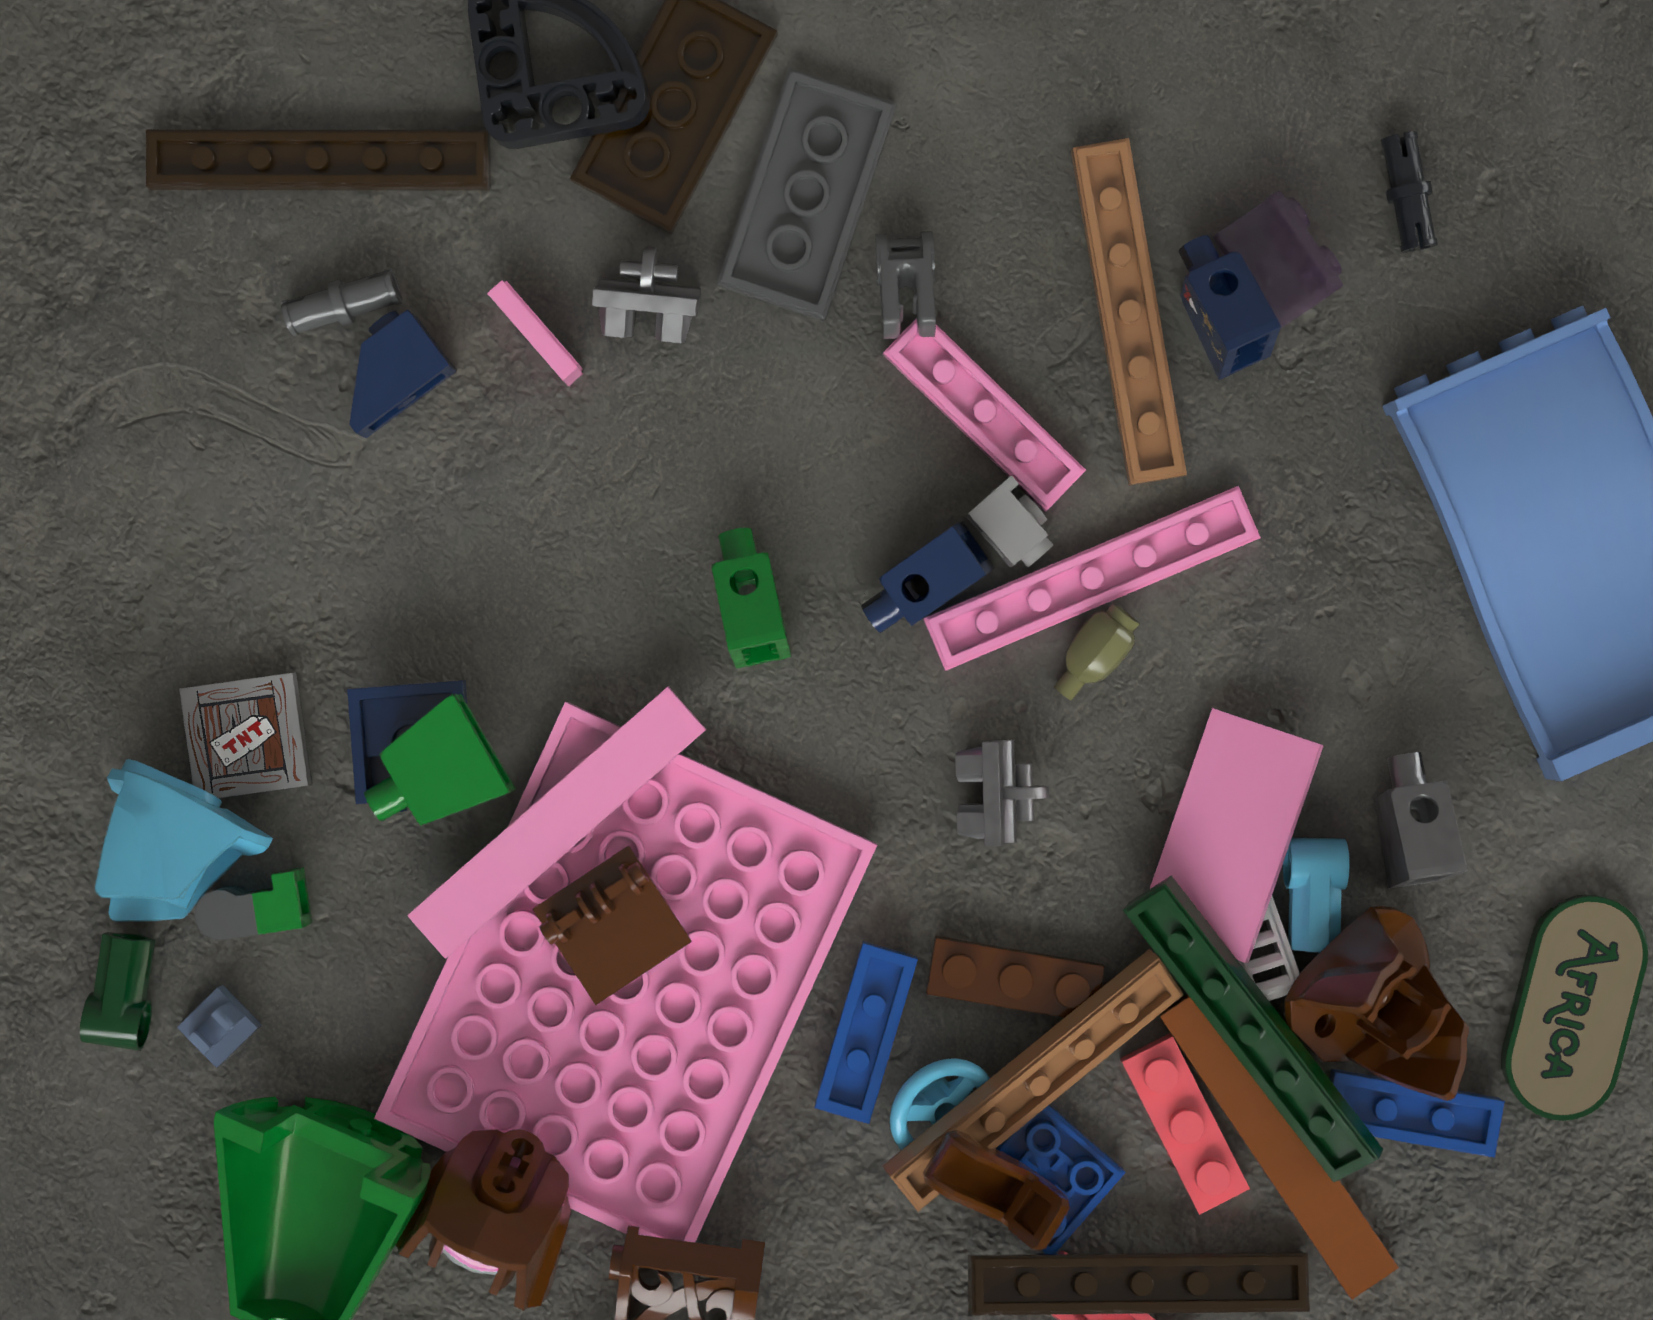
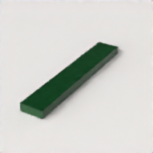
(1253, 1029)

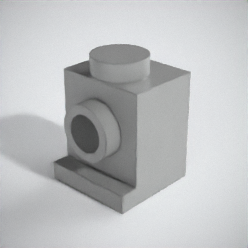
(1011, 525)

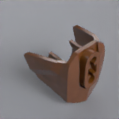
(1381, 1006)
(497, 1211)

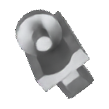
(621, 299)
(1002, 800)

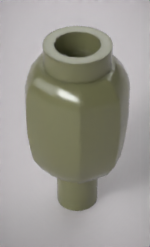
(1097, 649)

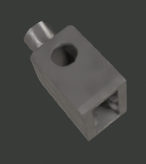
(1414, 849)

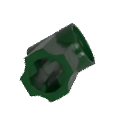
(118, 1007)

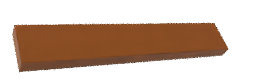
(1314, 1199)

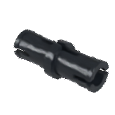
(1409, 192)

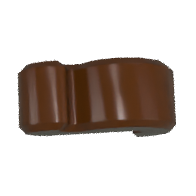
(997, 1188)

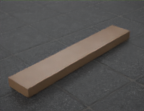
(1128, 311)
(1043, 1069)

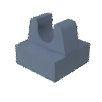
(219, 1026)

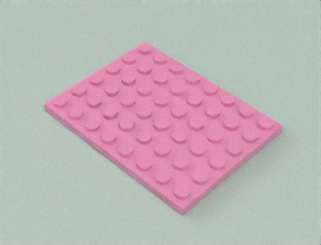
(667, 1071)

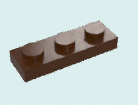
(1011, 977)

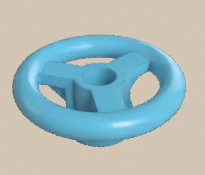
(930, 1096)

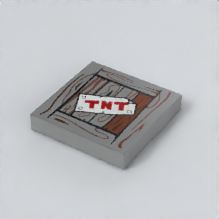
(246, 735)

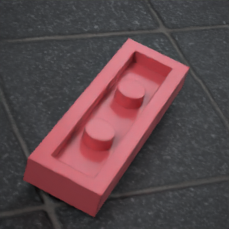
(1184, 1123)

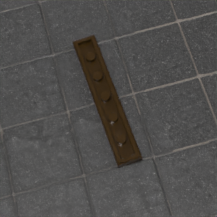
(318, 160)
(1138, 1283)

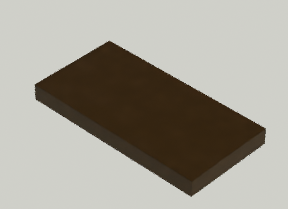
(697, 73)

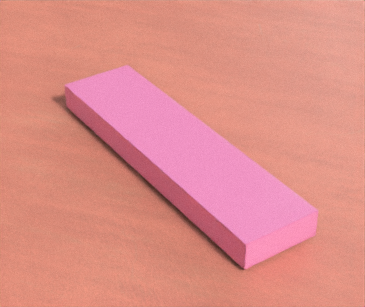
(985, 414)

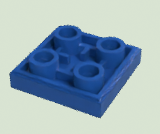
(1067, 1161)

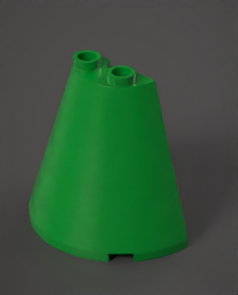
(310, 1205)

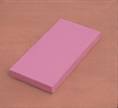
(1237, 823)

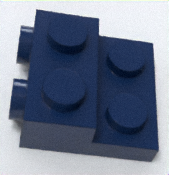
(381, 717)

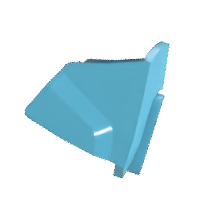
(167, 845)

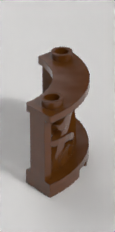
(731, 1272)

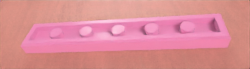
(1091, 578)
(556, 822)

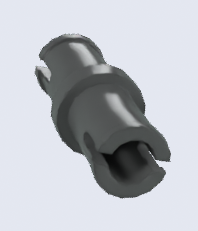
(341, 302)

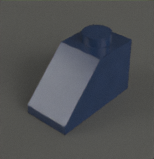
(395, 371)

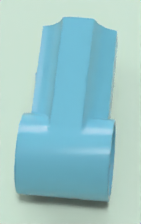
(1315, 875)

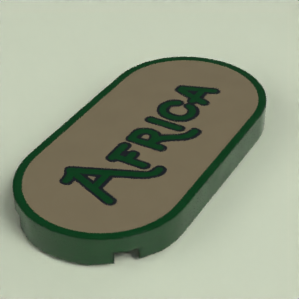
(1574, 1007)

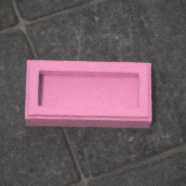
(536, 332)

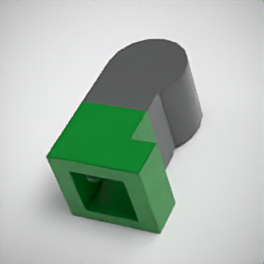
(238, 913)

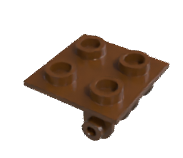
(611, 925)

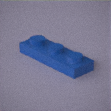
(865, 1032)
(1396, 1113)

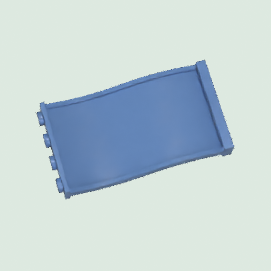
(1551, 523)

